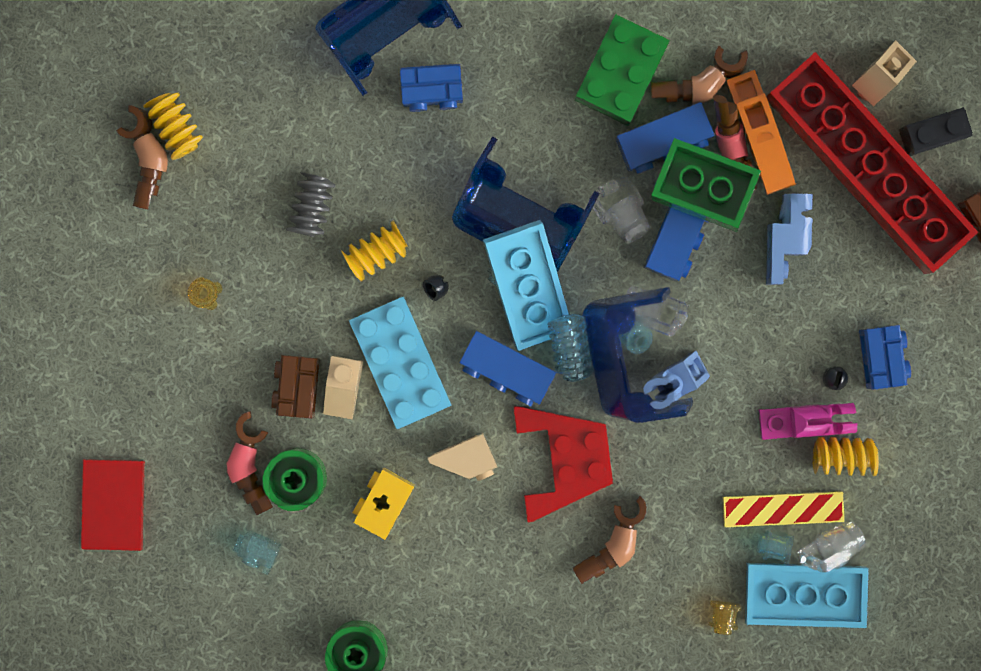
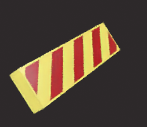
(783, 509)

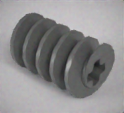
(311, 205)

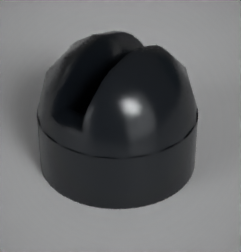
(440, 287)
(830, 377)

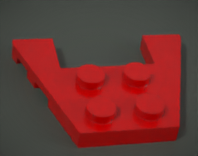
(577, 456)

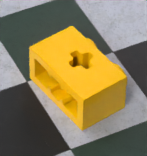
(381, 521)

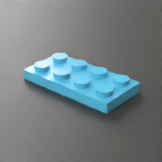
(526, 282)
(400, 362)
(806, 596)

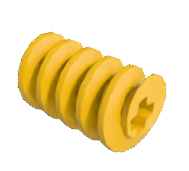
(173, 124)
(376, 251)
(846, 455)

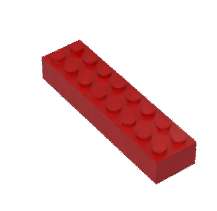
(871, 164)

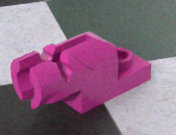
(805, 421)

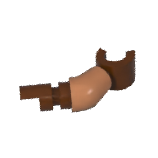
(703, 86)
(151, 157)
(618, 549)

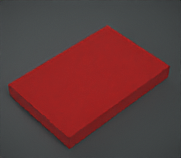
(112, 505)

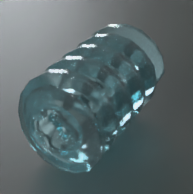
(570, 347)

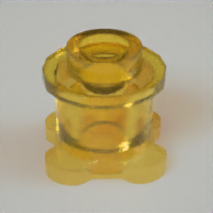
(209, 301)
(724, 617)

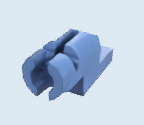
(788, 238)
(677, 380)

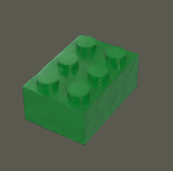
(622, 70)
(705, 185)

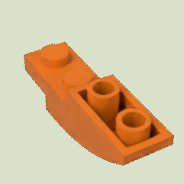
(761, 132)

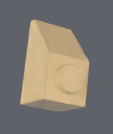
(884, 73)
(342, 387)
(467, 458)

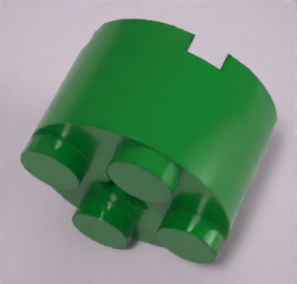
(284, 492)
(361, 636)

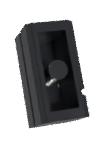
(936, 132)

